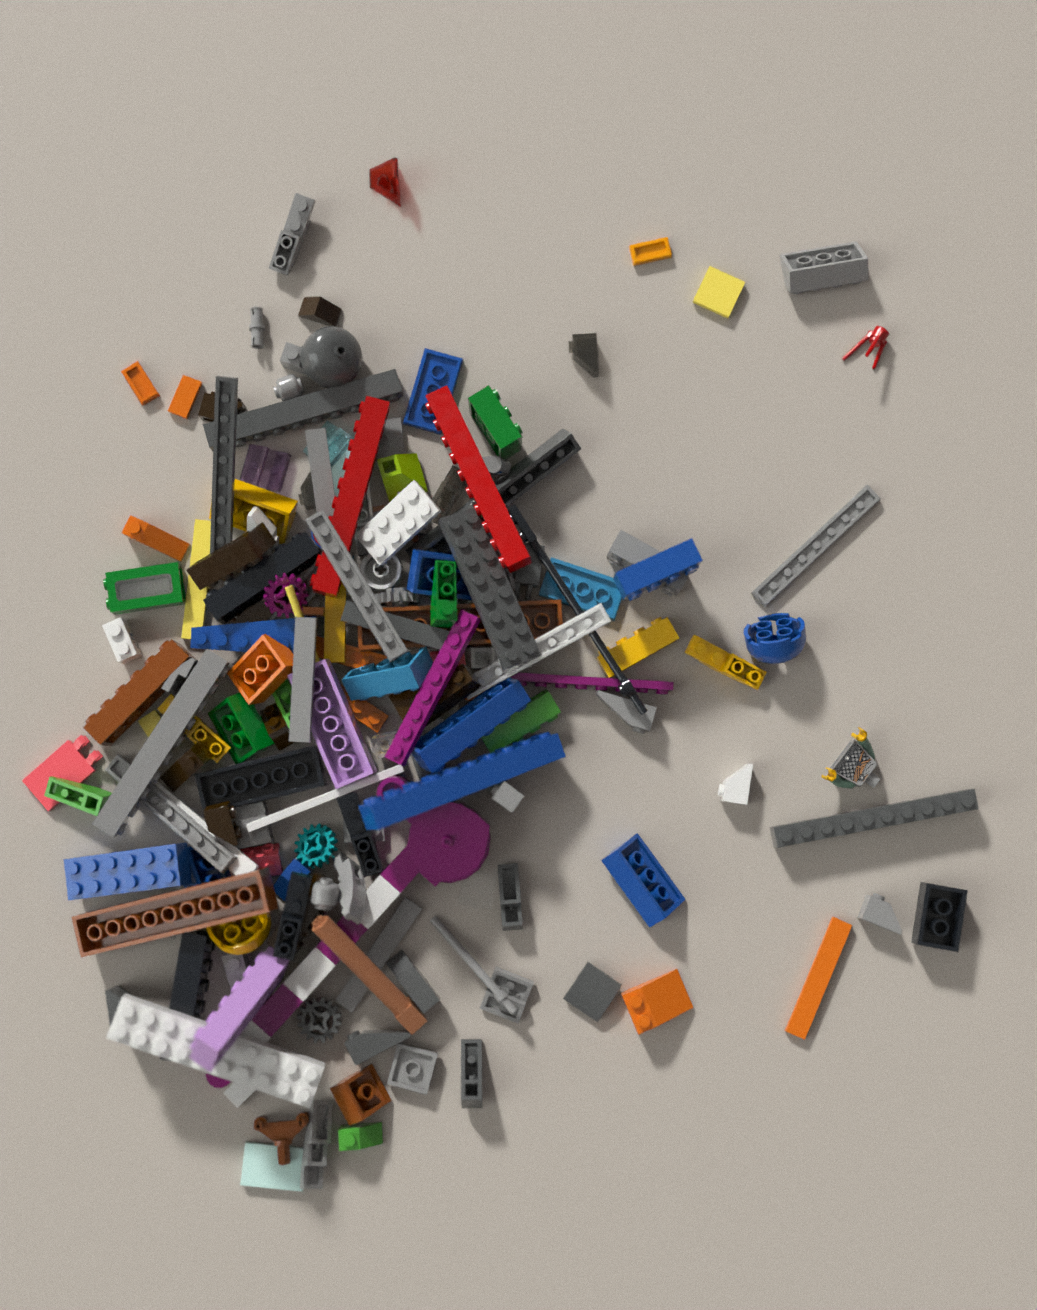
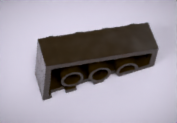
(231, 557)
(461, 685)

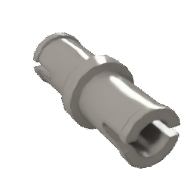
(256, 327)

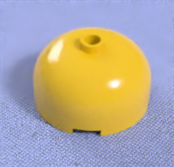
(241, 935)

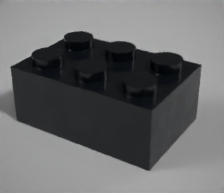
(939, 917)

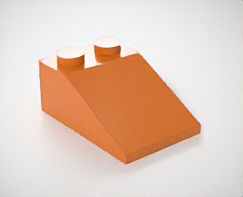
(656, 1001)

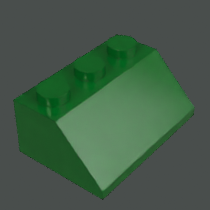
(240, 728)

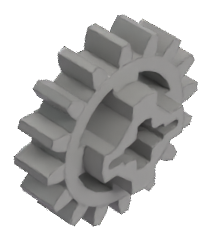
(397, 597)

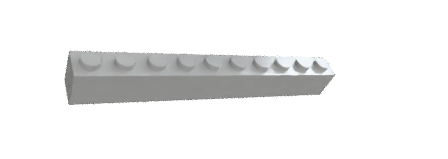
(161, 743)

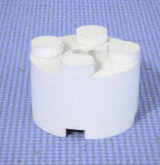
(388, 579)

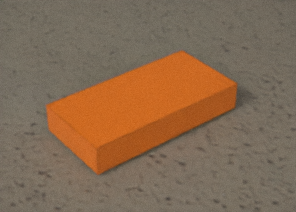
(140, 383)
(185, 397)

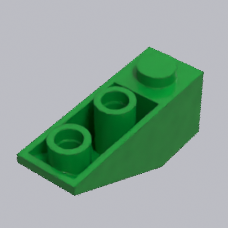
(444, 595)

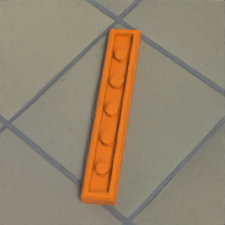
(818, 978)

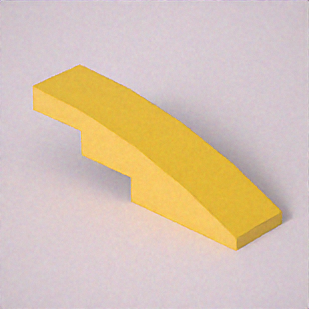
(335, 628)

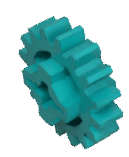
(314, 855)

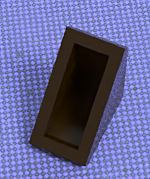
(320, 311)

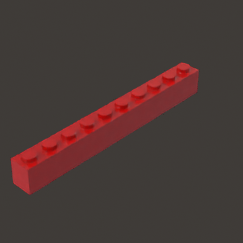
(479, 481)
(353, 487)

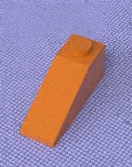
(155, 538)

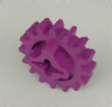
(277, 594)

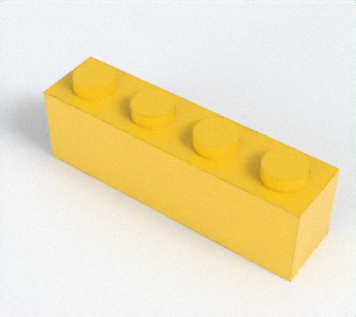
(640, 646)

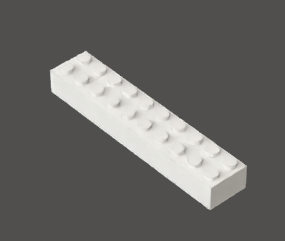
(246, 1062)

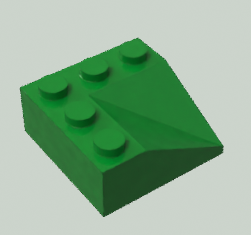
(495, 422)

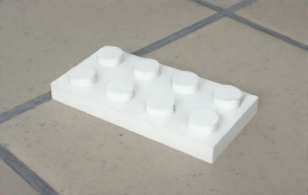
(398, 523)

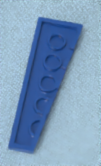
(242, 636)

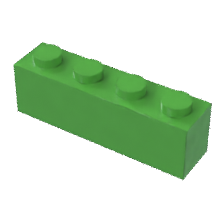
(538, 710)

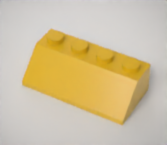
(276, 507)

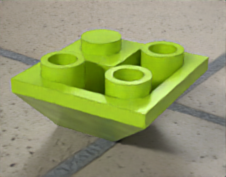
(399, 472)

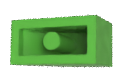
(360, 1136)

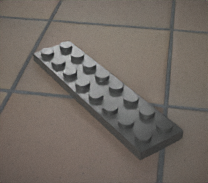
(489, 588)

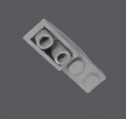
(292, 235)
(351, 887)

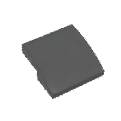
(592, 991)

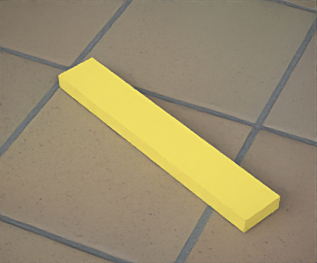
(194, 605)

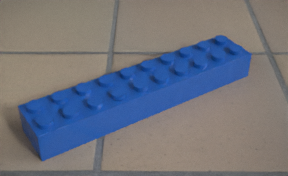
(459, 782)

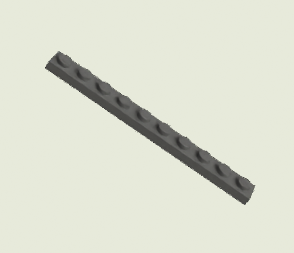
(223, 461)

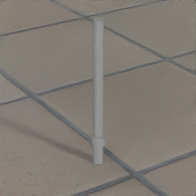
(500, 995)

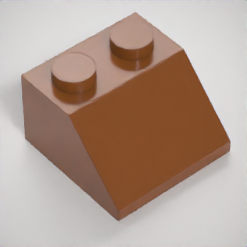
(360, 1094)

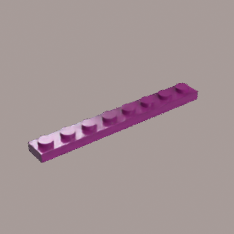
(582, 682)
(432, 688)

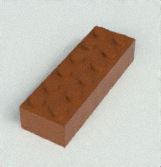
(137, 695)

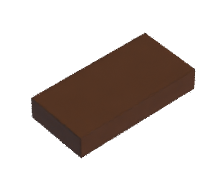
(314, 611)

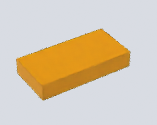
(650, 251)

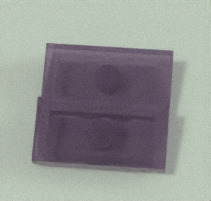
(265, 468)

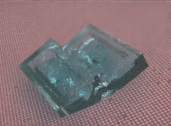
(337, 440)

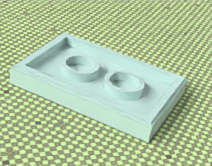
(262, 1168)

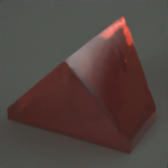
(386, 180)

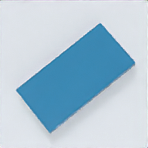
(585, 585)

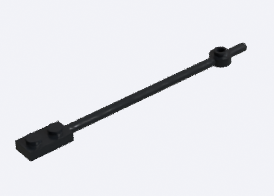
(527, 535)

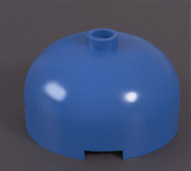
(775, 648)

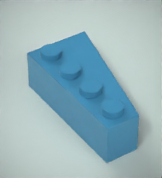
(388, 677)

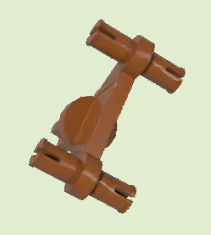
(282, 1133)

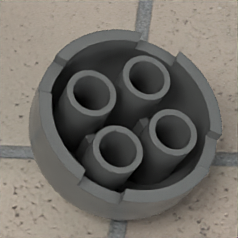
(331, 356)

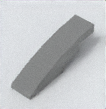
(315, 1144)

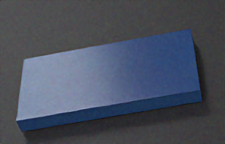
(434, 373)

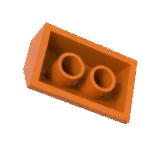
(262, 669)

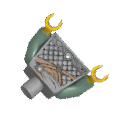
(854, 764)

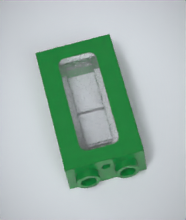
(145, 588)

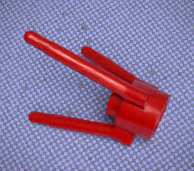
(876, 338)

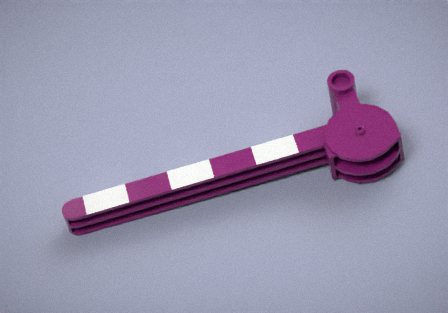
(441, 846)

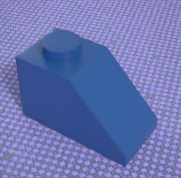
(282, 883)

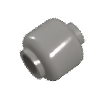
(288, 387)
(324, 894)

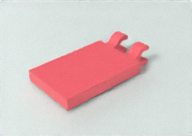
(64, 763)

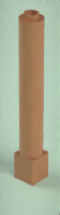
(356, 960)

